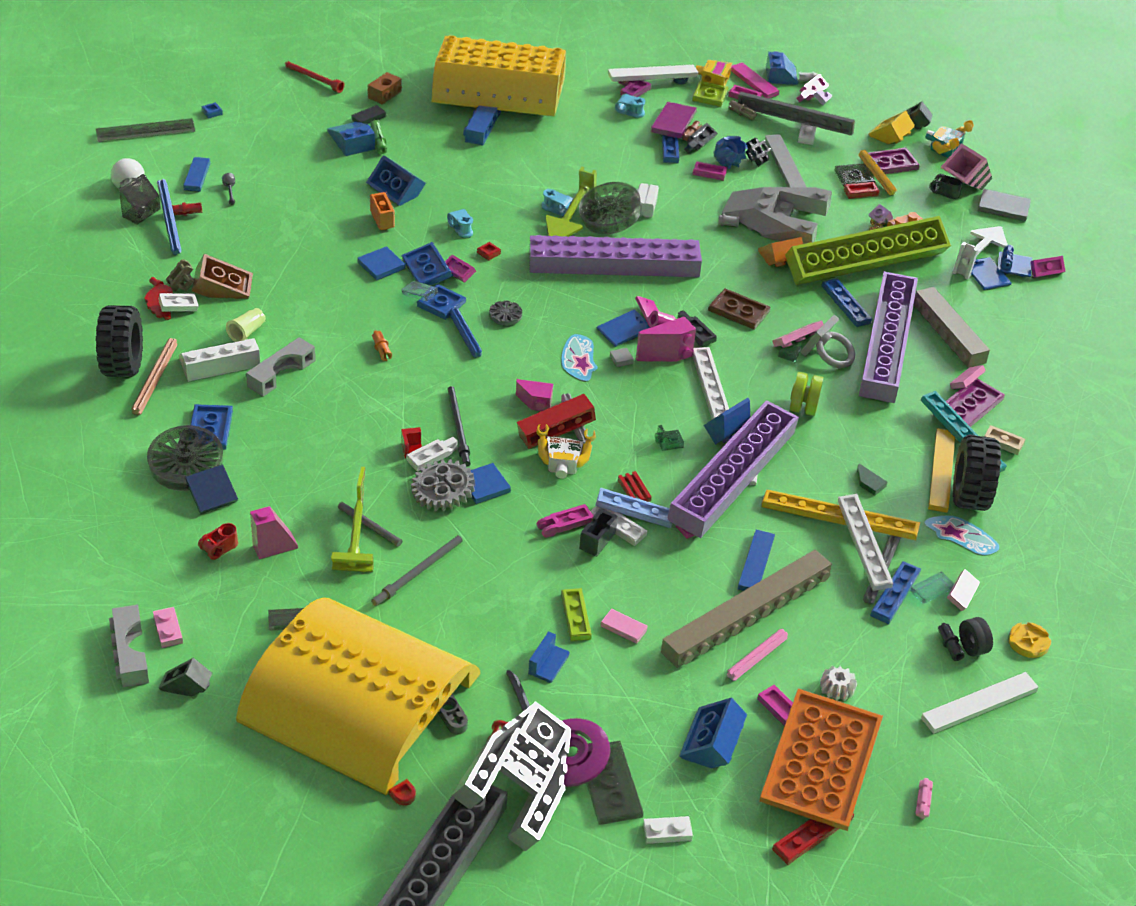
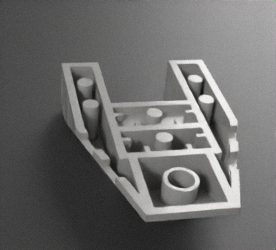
(770, 210)
(532, 755)

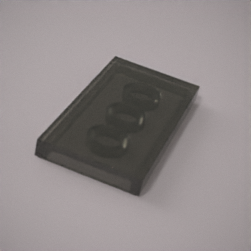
(614, 790)

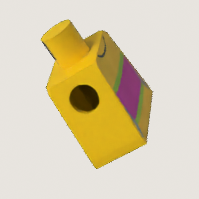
(715, 72)

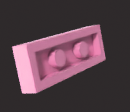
(798, 334)

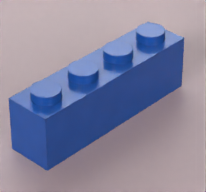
(481, 124)

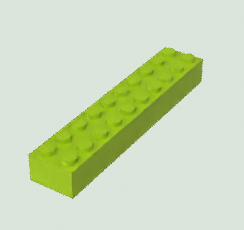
(867, 250)

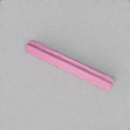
(757, 654)

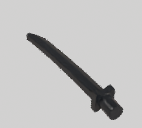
(521, 696)

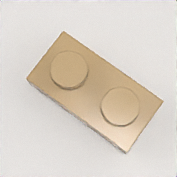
(1008, 441)

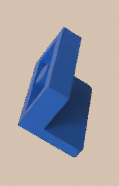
(547, 659)

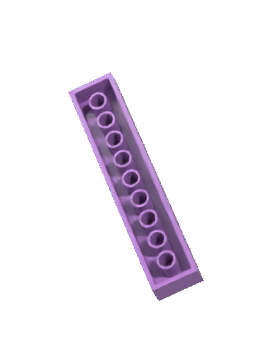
(614, 256)
(888, 337)
(732, 469)

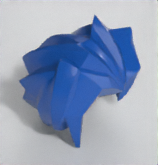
(730, 151)

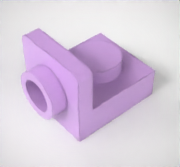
(881, 215)

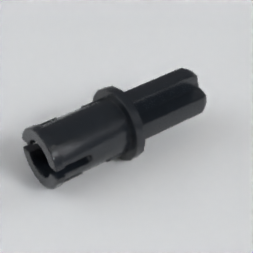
(951, 641)

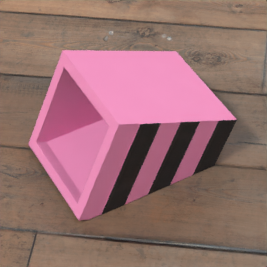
(968, 167)

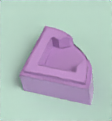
(822, 97)

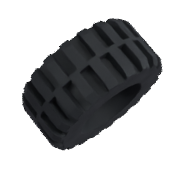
(119, 341)
(976, 472)

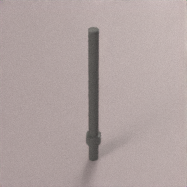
(390, 590)

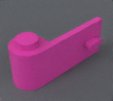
(652, 313)

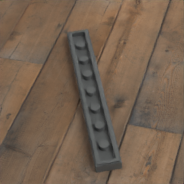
(797, 113)

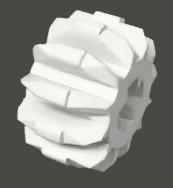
(838, 683)

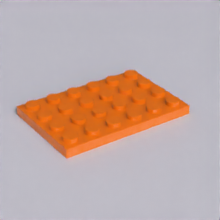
(821, 759)

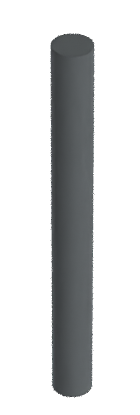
(371, 525)

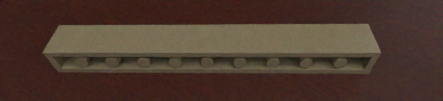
(745, 608)

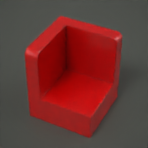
(410, 440)

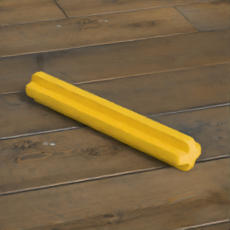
(877, 172)

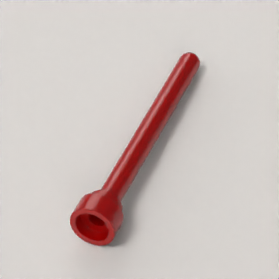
(336, 85)

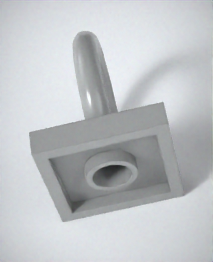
(821, 337)

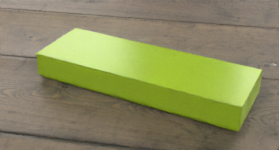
(576, 614)

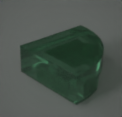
(790, 353)

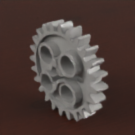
(443, 485)

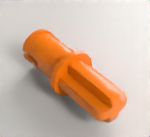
(381, 345)

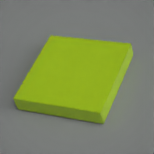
(710, 93)

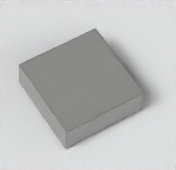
(621, 357)

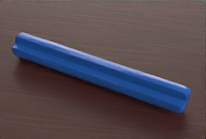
(465, 332)

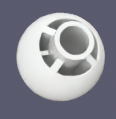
(125, 171)

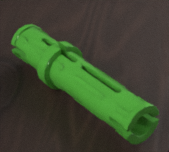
(380, 140)

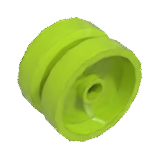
(808, 394)

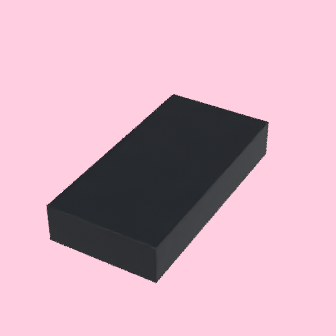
(368, 115)

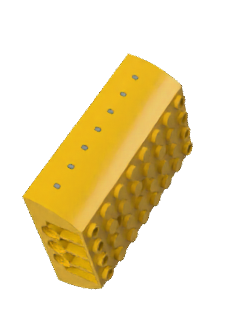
(499, 75)

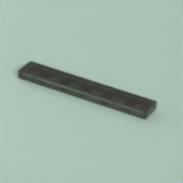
(145, 130)

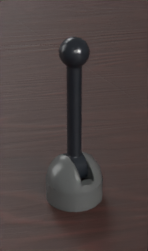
(228, 180)

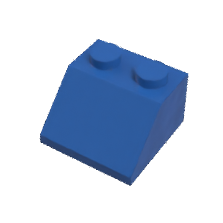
(780, 69)
(728, 422)

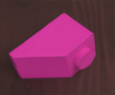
(535, 394)

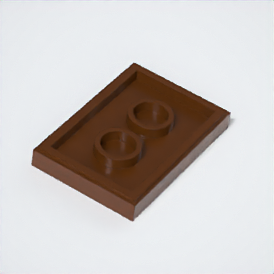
(739, 308)

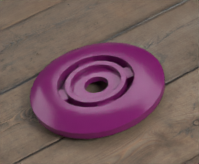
(590, 756)

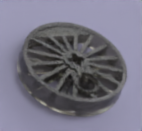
(598, 210)
(187, 454)

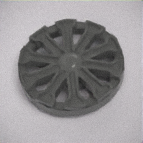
(506, 313)

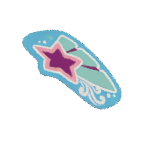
(578, 357)
(963, 533)

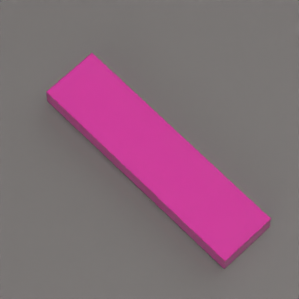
(754, 80)

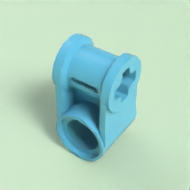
(630, 106)
(557, 203)
(461, 222)

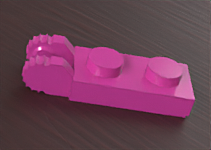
(565, 520)

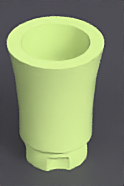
(245, 325)

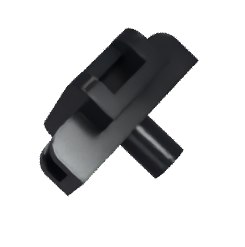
(756, 153)

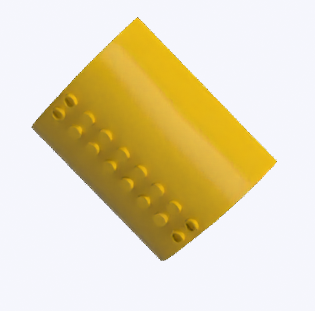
(349, 691)

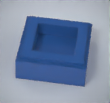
(212, 110)

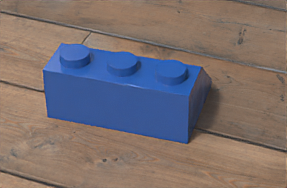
(395, 181)
(714, 733)

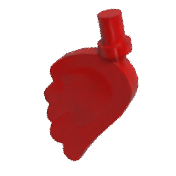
(152, 296)

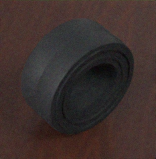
(976, 636)

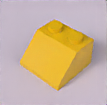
(893, 128)

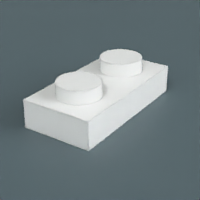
(178, 302)
(667, 830)

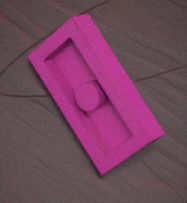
(1047, 266)

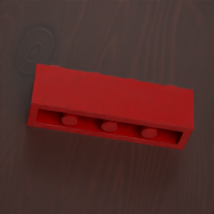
(559, 418)

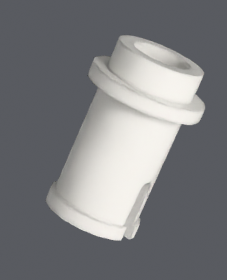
(806, 77)

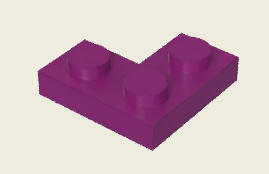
(635, 88)

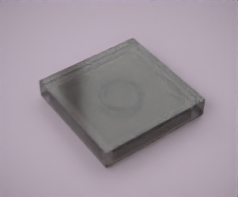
(853, 174)

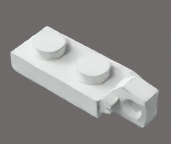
(429, 453)

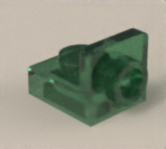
(668, 439)

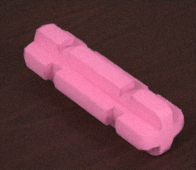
(924, 798)

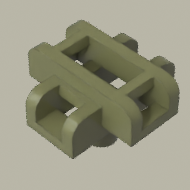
(179, 275)

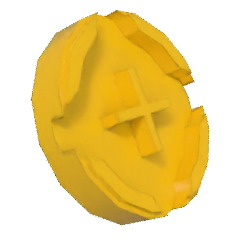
(1029, 640)

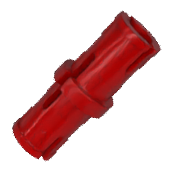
(184, 209)

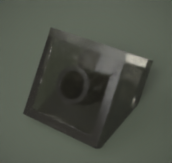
(139, 200)

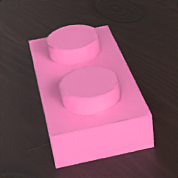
(167, 627)

